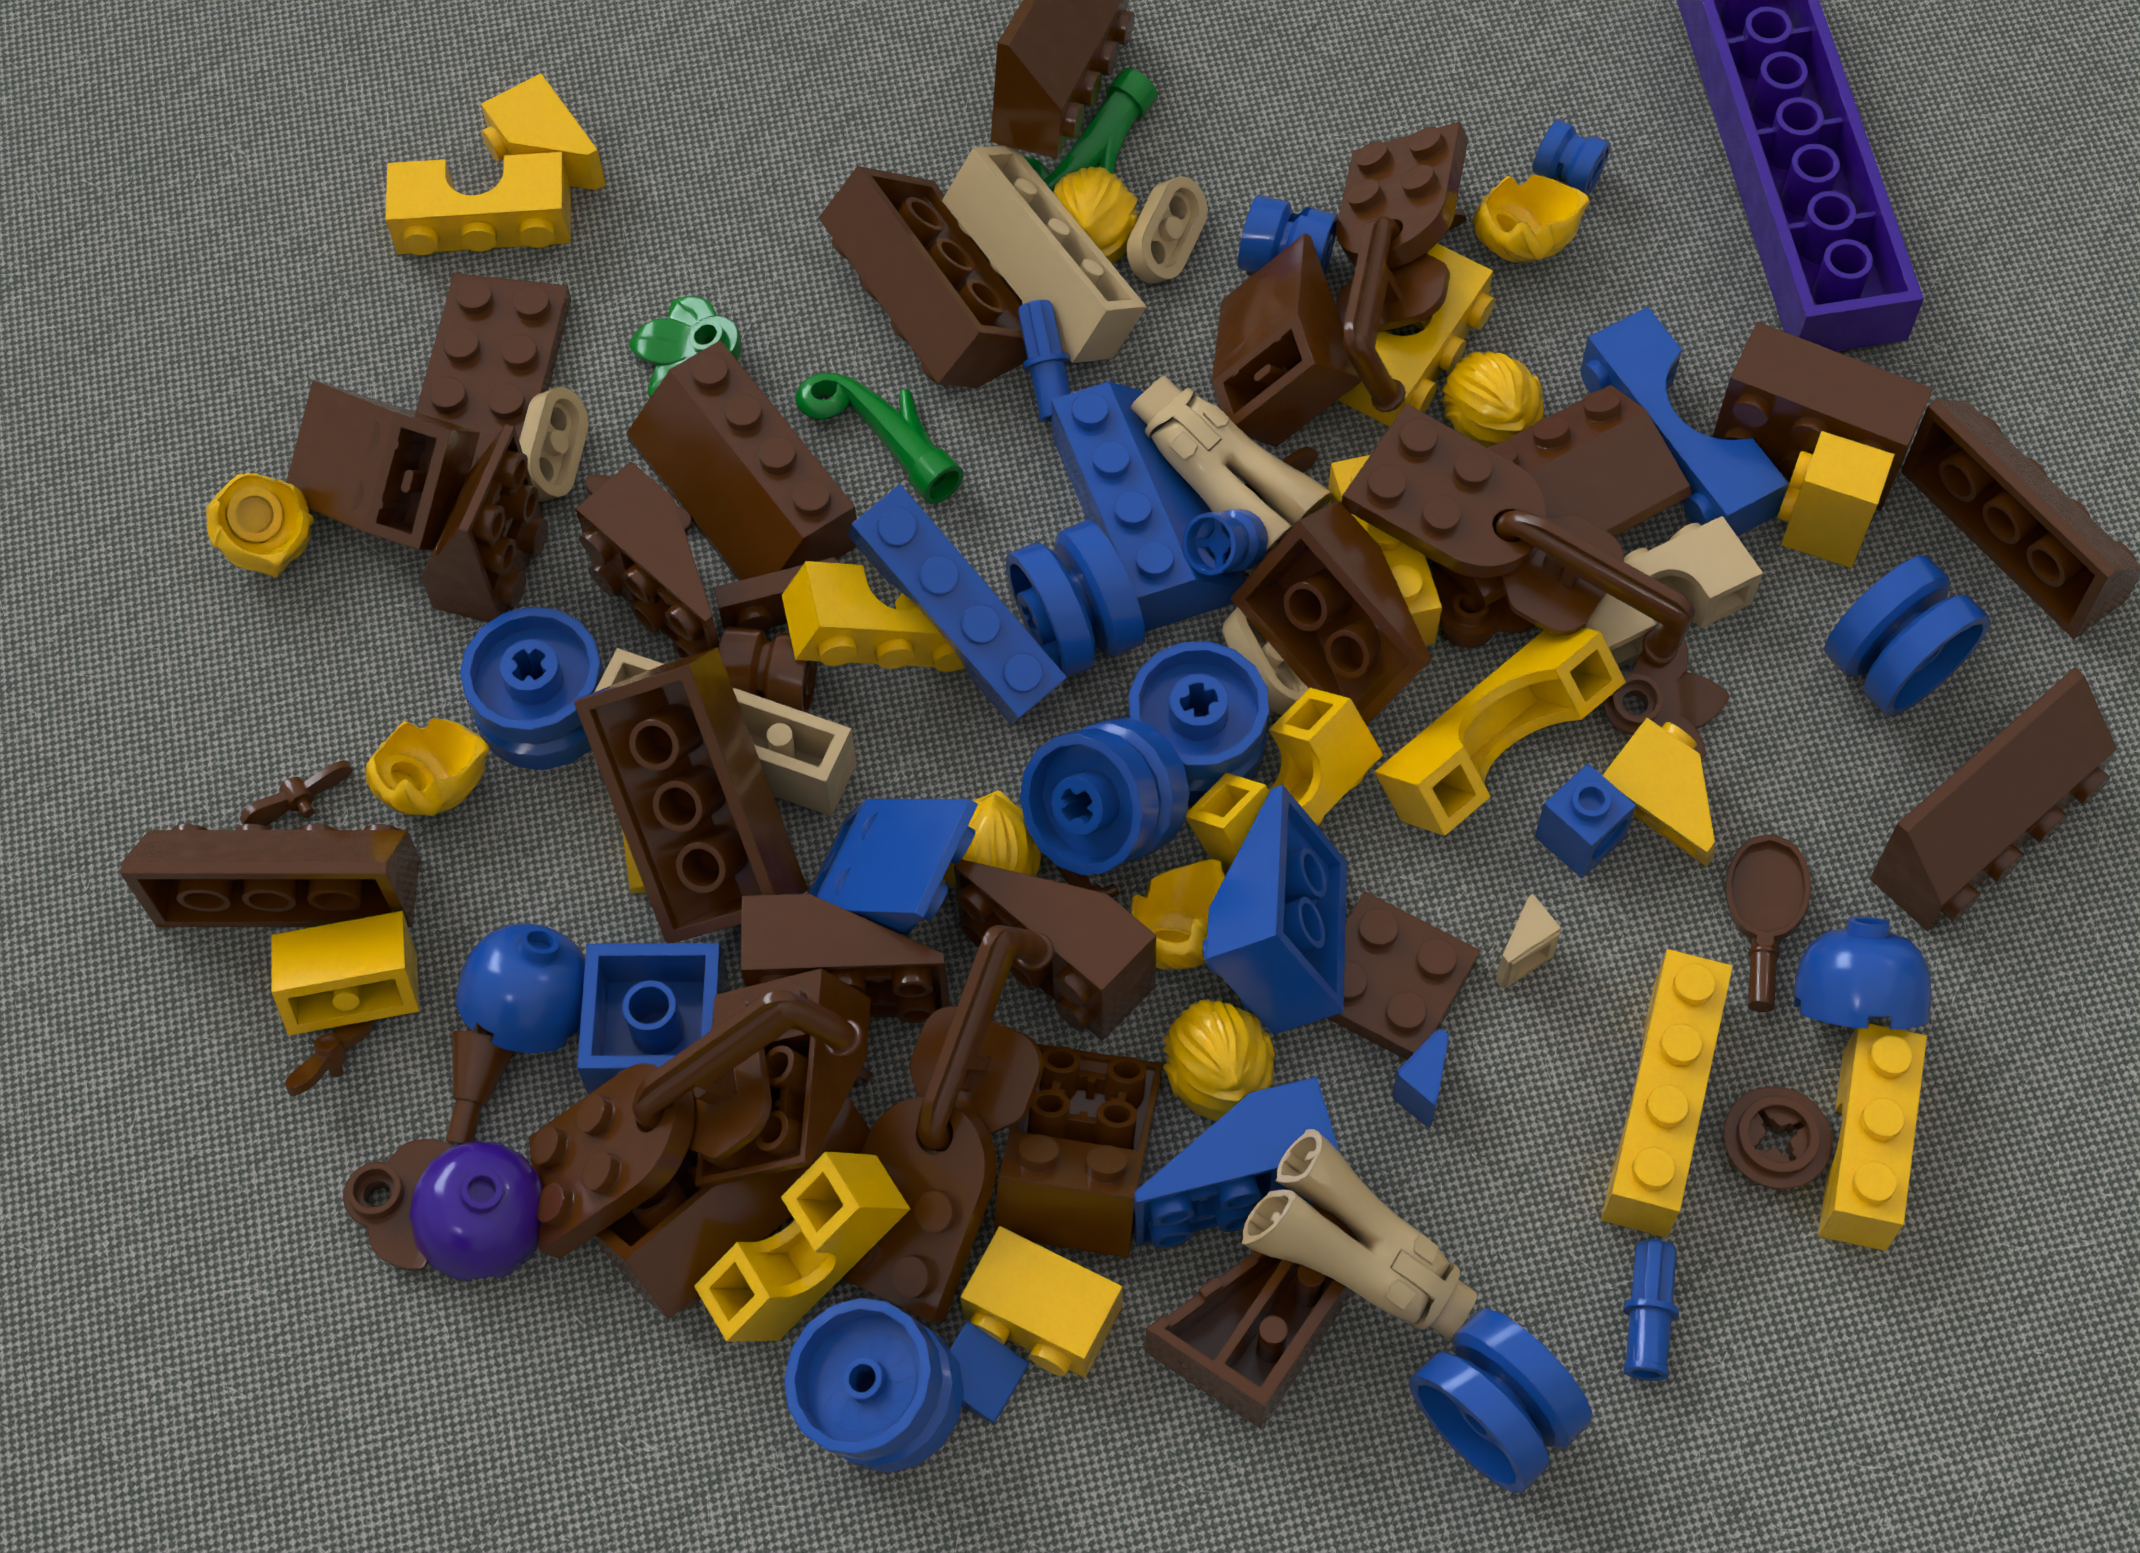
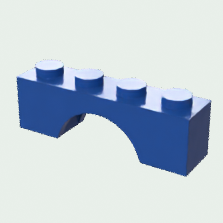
(1723, 475)
(959, 603)

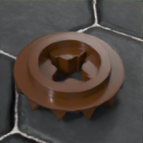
(1780, 1111)

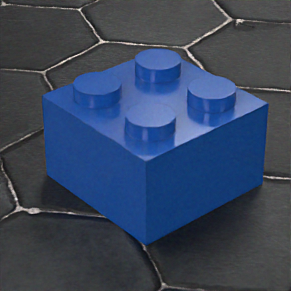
(645, 1004)

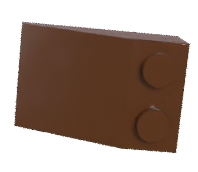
(1336, 611)

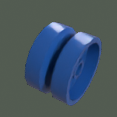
(1076, 597)
(1906, 635)
(523, 684)
(1208, 708)
(1104, 795)
(873, 1385)
(1501, 1400)

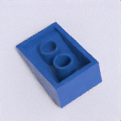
(1282, 919)

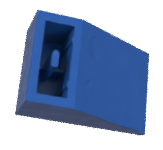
(893, 859)
(1229, 1165)

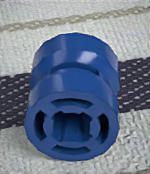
(1571, 157)
(1225, 541)

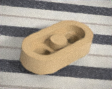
(1162, 239)
(554, 441)
(1282, 683)

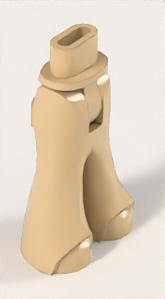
(1212, 450)
(1390, 1265)

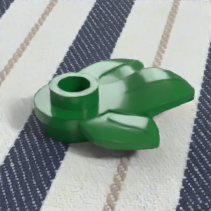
(686, 332)

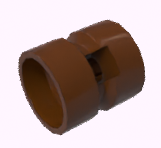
(768, 667)

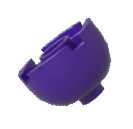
(477, 1211)

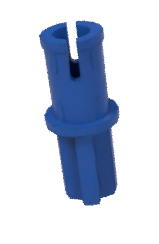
(1044, 355)
(1651, 1310)

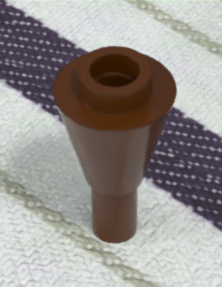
(476, 1073)

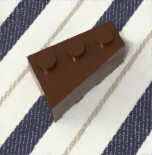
(1250, 1330)

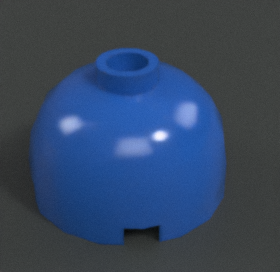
(1863, 977)
(523, 988)

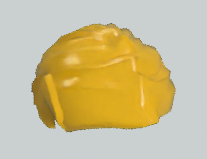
(1100, 207)
(1529, 218)
(1492, 397)
(259, 523)
(427, 767)
(1000, 838)
(1178, 911)
(1217, 1057)

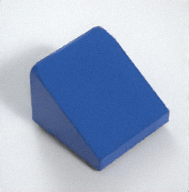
(1420, 1078)
(987, 1371)

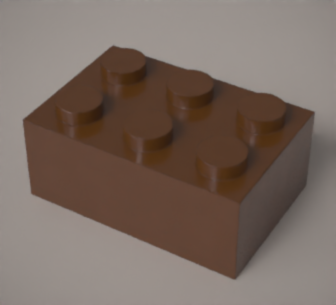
(1795, 389)

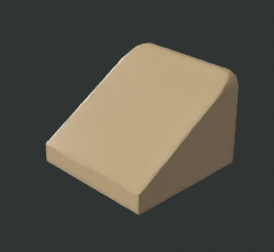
(1530, 944)

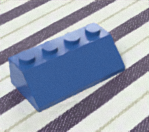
(1136, 502)

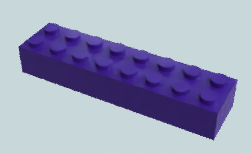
(1804, 171)

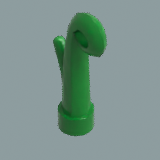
(1125, 102)
(929, 469)

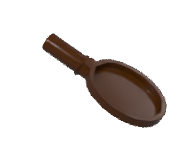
(1767, 902)

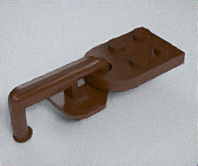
(1391, 214)
(1447, 495)
(969, 1085)
(638, 1125)

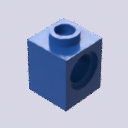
(1585, 820)

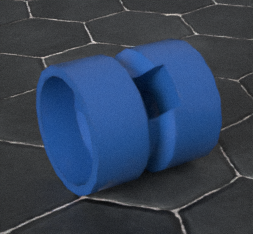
(1274, 227)

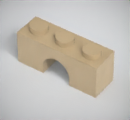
(1698, 562)

